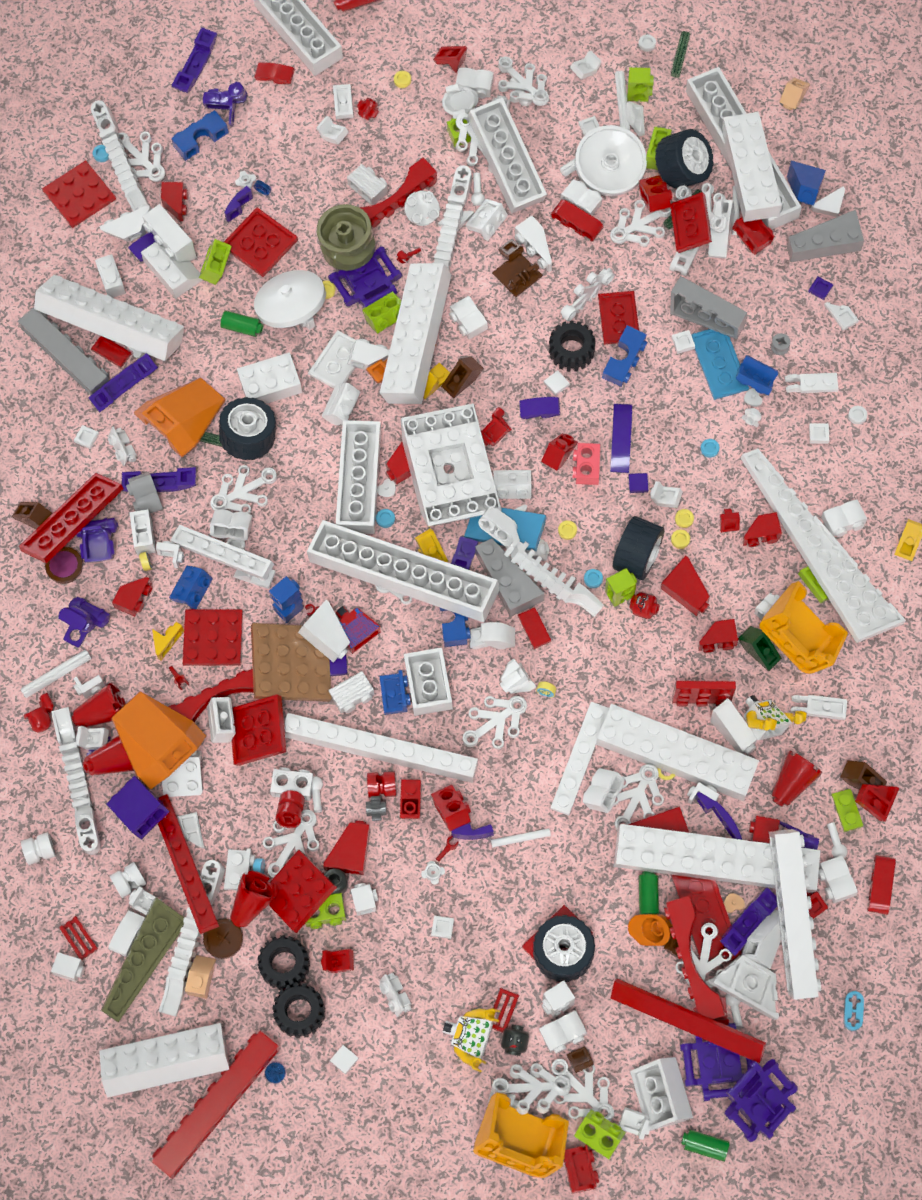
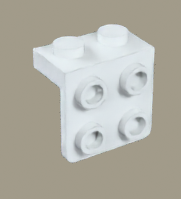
(186, 778)

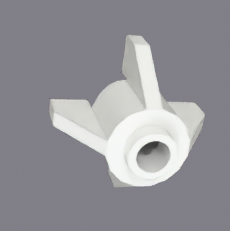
(516, 679)

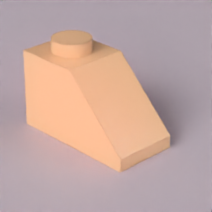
(794, 93)
(200, 977)

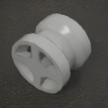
(783, 347)

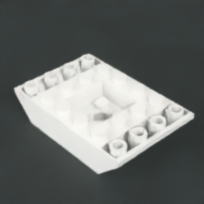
(455, 440)

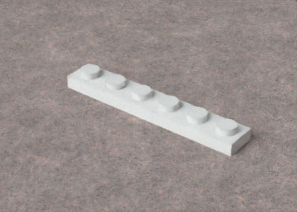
(222, 552)
(579, 759)

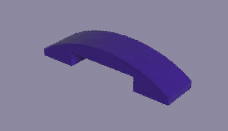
(196, 62)
(122, 382)
(621, 438)
(166, 481)
(709, 804)
(749, 920)

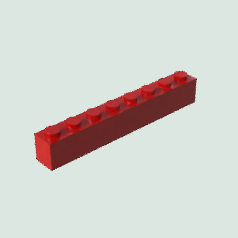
(215, 1105)

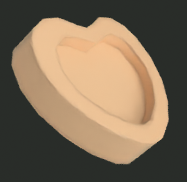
(734, 902)

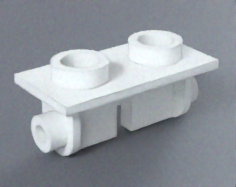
(118, 439)
(397, 1002)

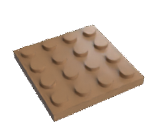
(288, 664)

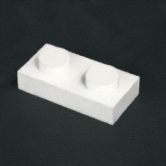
(343, 101)

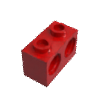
(655, 193)
(451, 808)

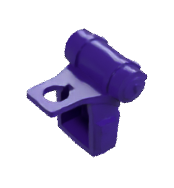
(226, 99)
(97, 540)
(83, 617)

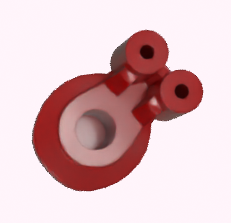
(40, 718)

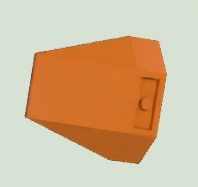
(182, 414)
(155, 738)

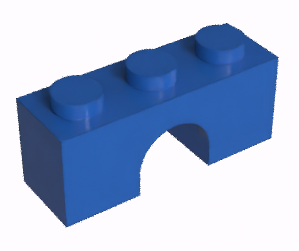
(210, 125)
(619, 370)
(286, 598)
(455, 632)

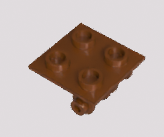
(517, 274)

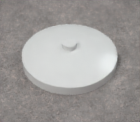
(610, 160)
(289, 299)

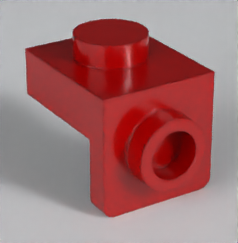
(494, 432)
(337, 961)

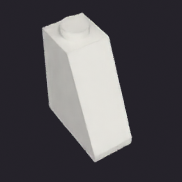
(326, 632)
(733, 727)

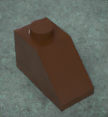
(462, 376)
(31, 514)
(858, 773)

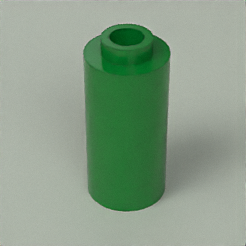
(241, 323)
(648, 893)
(705, 1145)

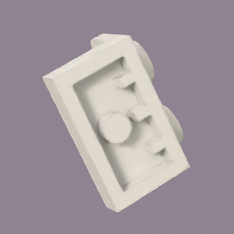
(487, 218)
(513, 484)
(237, 864)

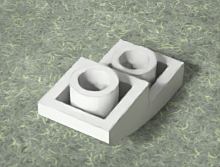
(126, 933)

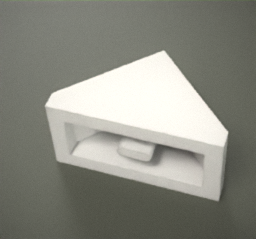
(830, 204)

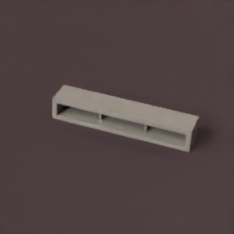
(63, 351)

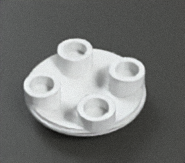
(420, 206)

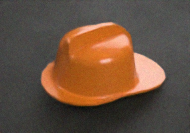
(650, 929)

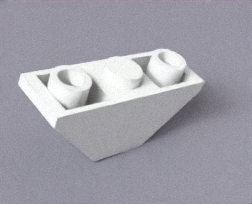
(128, 226)

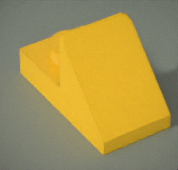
(436, 378)
(909, 540)
(430, 545)
(165, 643)

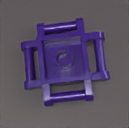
(367, 282)
(715, 1066)
(760, 1100)

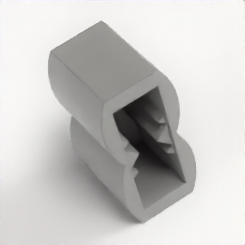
(144, 493)

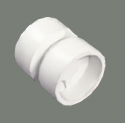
(38, 848)
(127, 880)

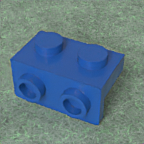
(756, 375)
(191, 586)
(394, 694)

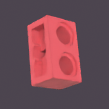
(587, 464)

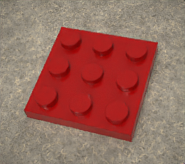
(79, 194)
(260, 242)
(212, 637)
(702, 692)
(258, 730)
(300, 891)

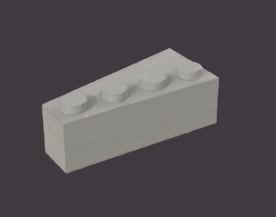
(827, 239)
(706, 309)
(515, 586)

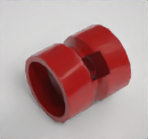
(381, 784)
(290, 809)

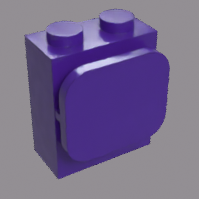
(137, 807)

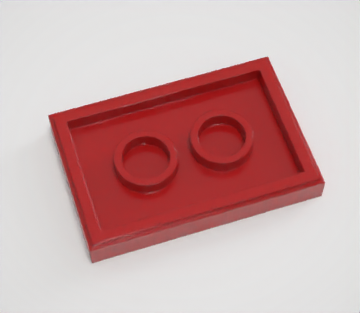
(690, 222)
(617, 312)
(667, 820)

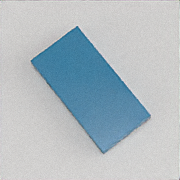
(718, 363)
(529, 528)

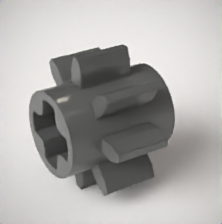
(376, 808)

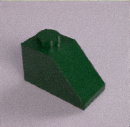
(760, 647)

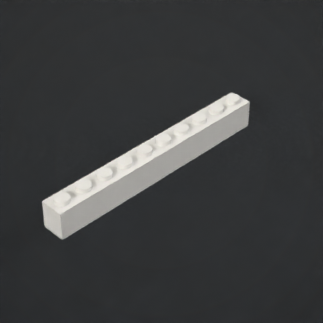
(380, 748)

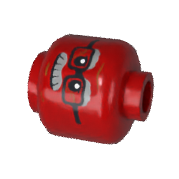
(644, 605)

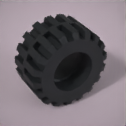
(572, 359)
(279, 946)
(303, 1027)

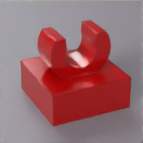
(729, 521)

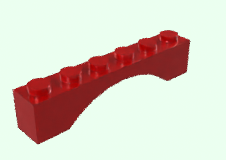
(419, 177)
(195, 705)
(683, 918)

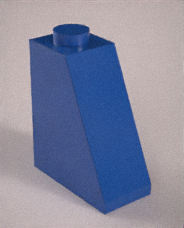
(805, 181)

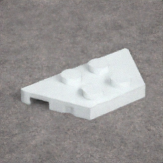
(749, 984)

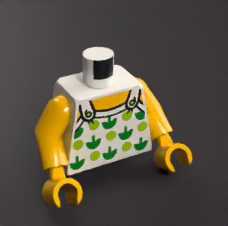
(768, 720)
(471, 1035)

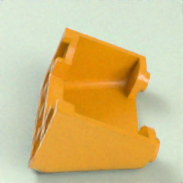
(801, 633)
(521, 1140)

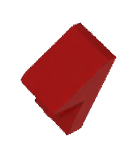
(451, 55)

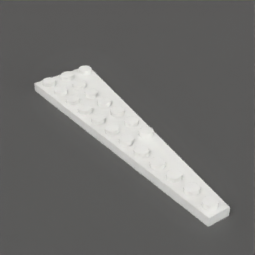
(847, 588)

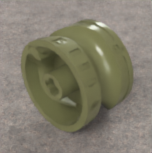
(346, 237)

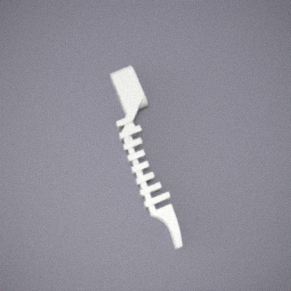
(117, 155)
(452, 216)
(505, 531)
(76, 777)
(187, 942)

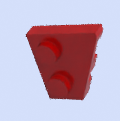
(877, 799)

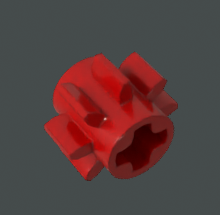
(367, 108)

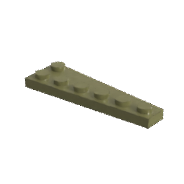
(150, 945)

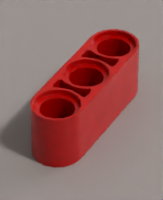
(577, 219)
(882, 884)

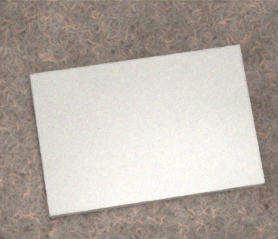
(332, 363)

